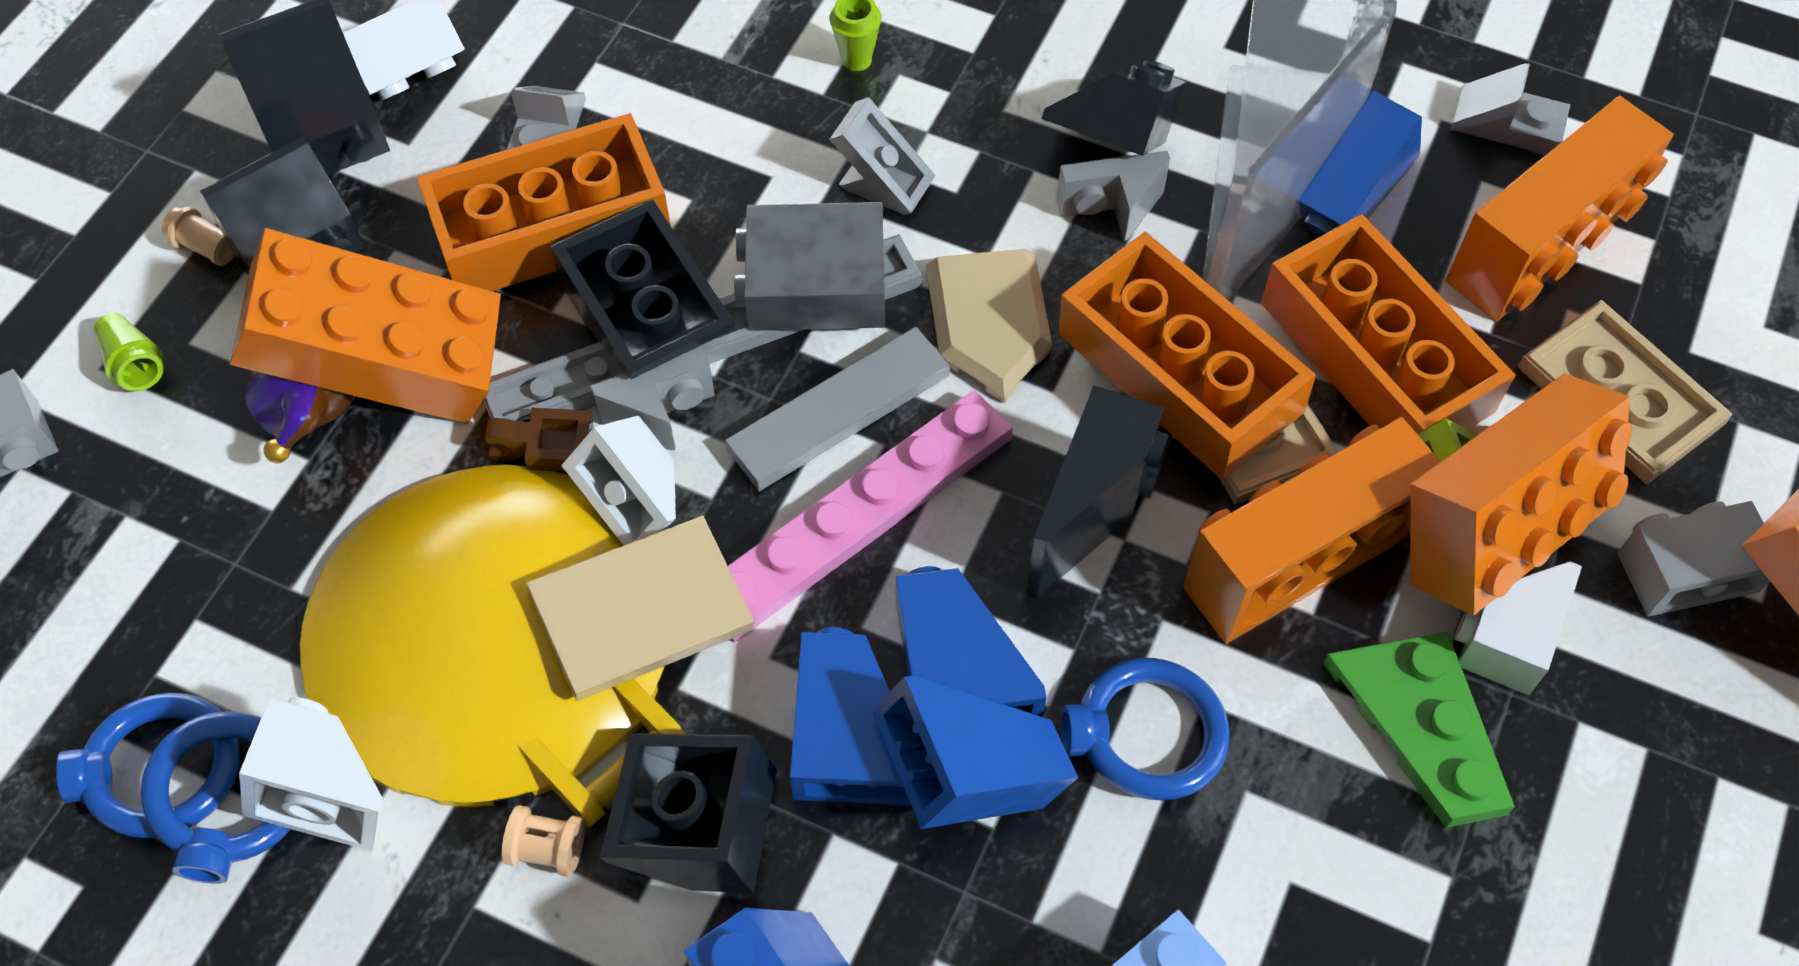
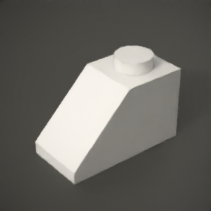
(626, 478)
(1518, 633)

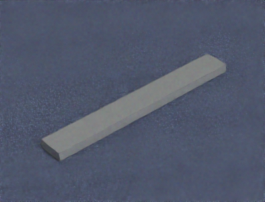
(568, 378)

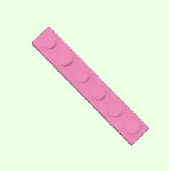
(867, 505)

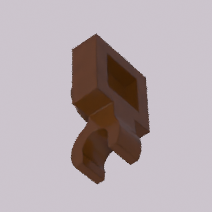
(544, 440)

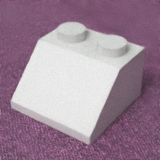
(402, 44)
(309, 776)

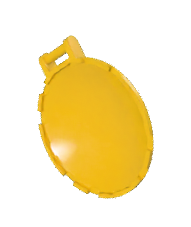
(441, 657)

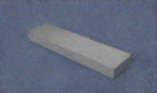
(837, 408)

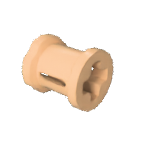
(543, 840)

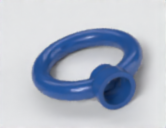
(1087, 729)
(88, 772)
(201, 852)

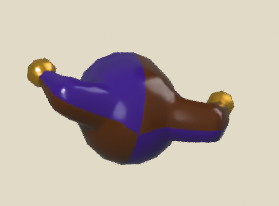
(290, 410)

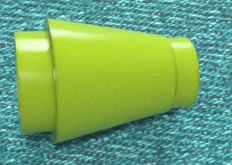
(855, 31)
(127, 353)

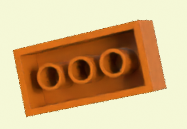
(512, 205)
(1559, 209)
(366, 327)
(1383, 332)
(1187, 350)
(1518, 492)
(1306, 529)

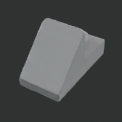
(544, 113)
(1505, 114)
(881, 159)
(1122, 183)
(669, 387)

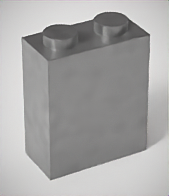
(812, 266)

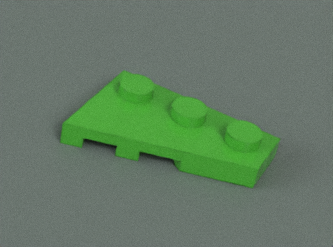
(1431, 722)

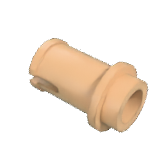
(187, 229)

